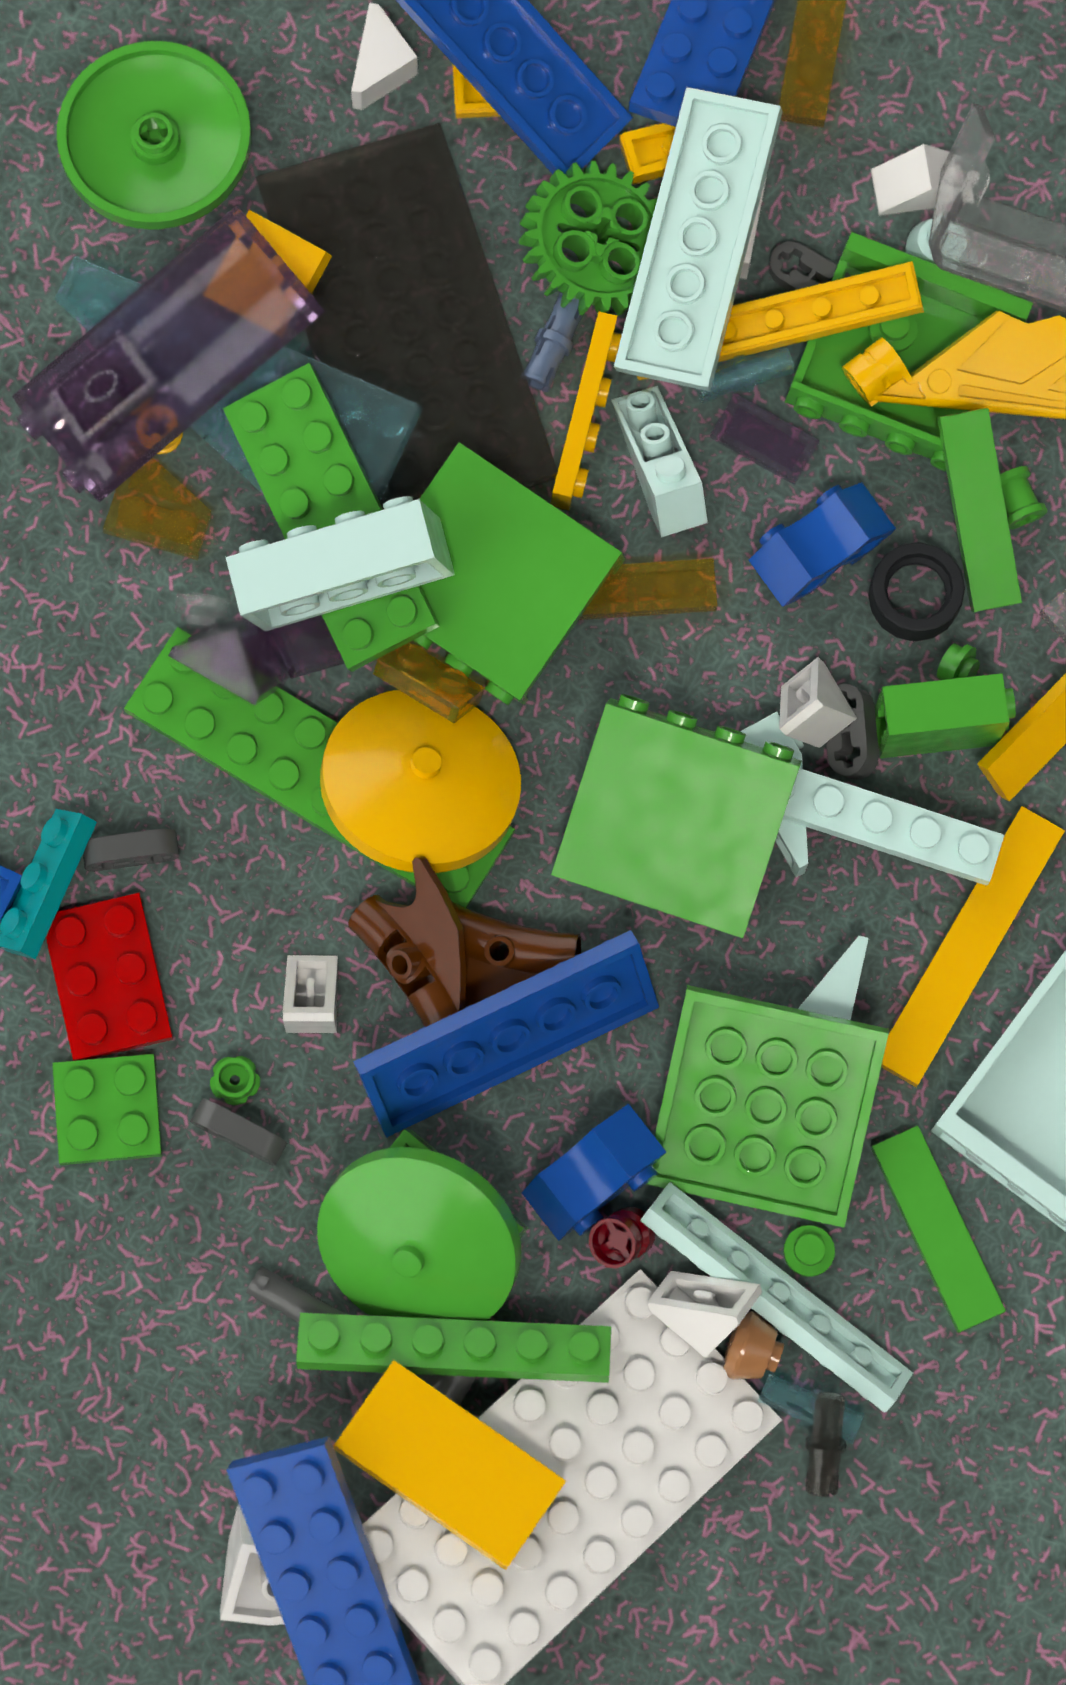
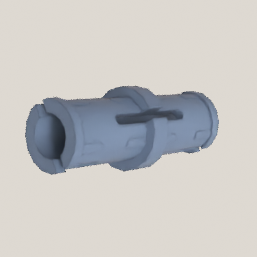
(552, 344)

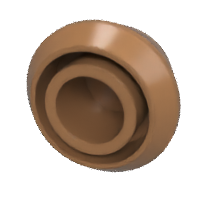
(752, 1349)

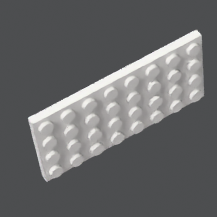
(631, 1467)

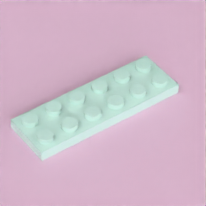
(698, 239)

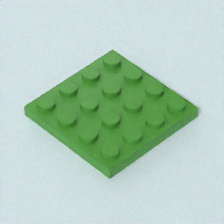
(767, 1105)

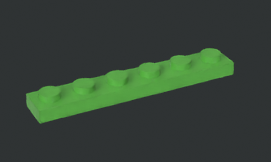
(454, 1347)

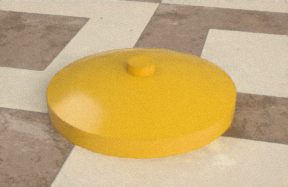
(418, 784)

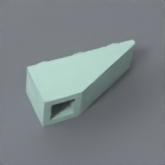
(661, 462)

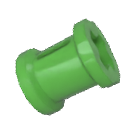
(1020, 498)

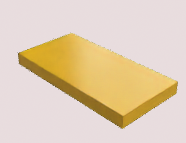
(449, 1464)

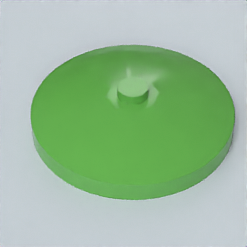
(154, 135)
(418, 1237)

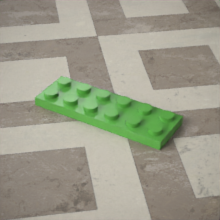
(310, 480)

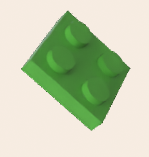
(107, 1109)

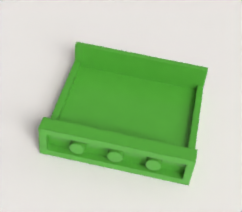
(950, 310)
(517, 575)
(676, 815)

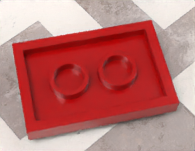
(107, 978)

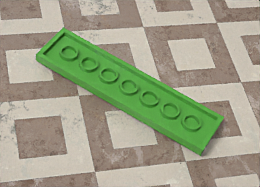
(265, 746)

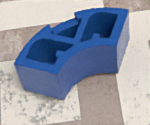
(810, 550)
(594, 1172)

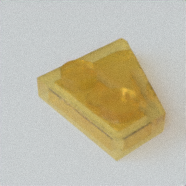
(158, 512)

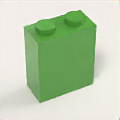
(943, 715)

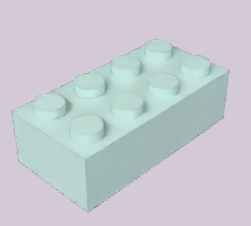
(339, 564)

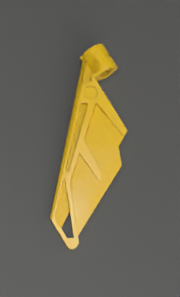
(993, 366)

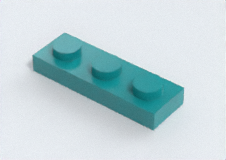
(45, 883)

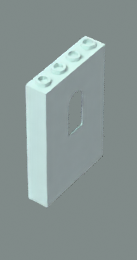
(1015, 1104)

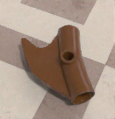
(419, 944)
(529, 952)

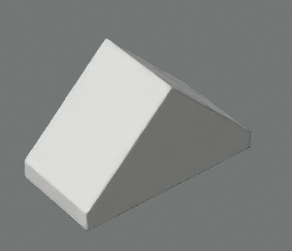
(383, 60)
(908, 180)
(813, 706)
(310, 994)
(702, 1307)

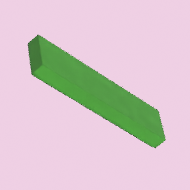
(979, 509)
(938, 1229)

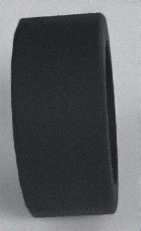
(924, 555)

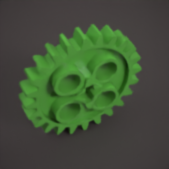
(590, 238)

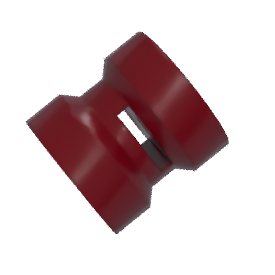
(611, 1243)

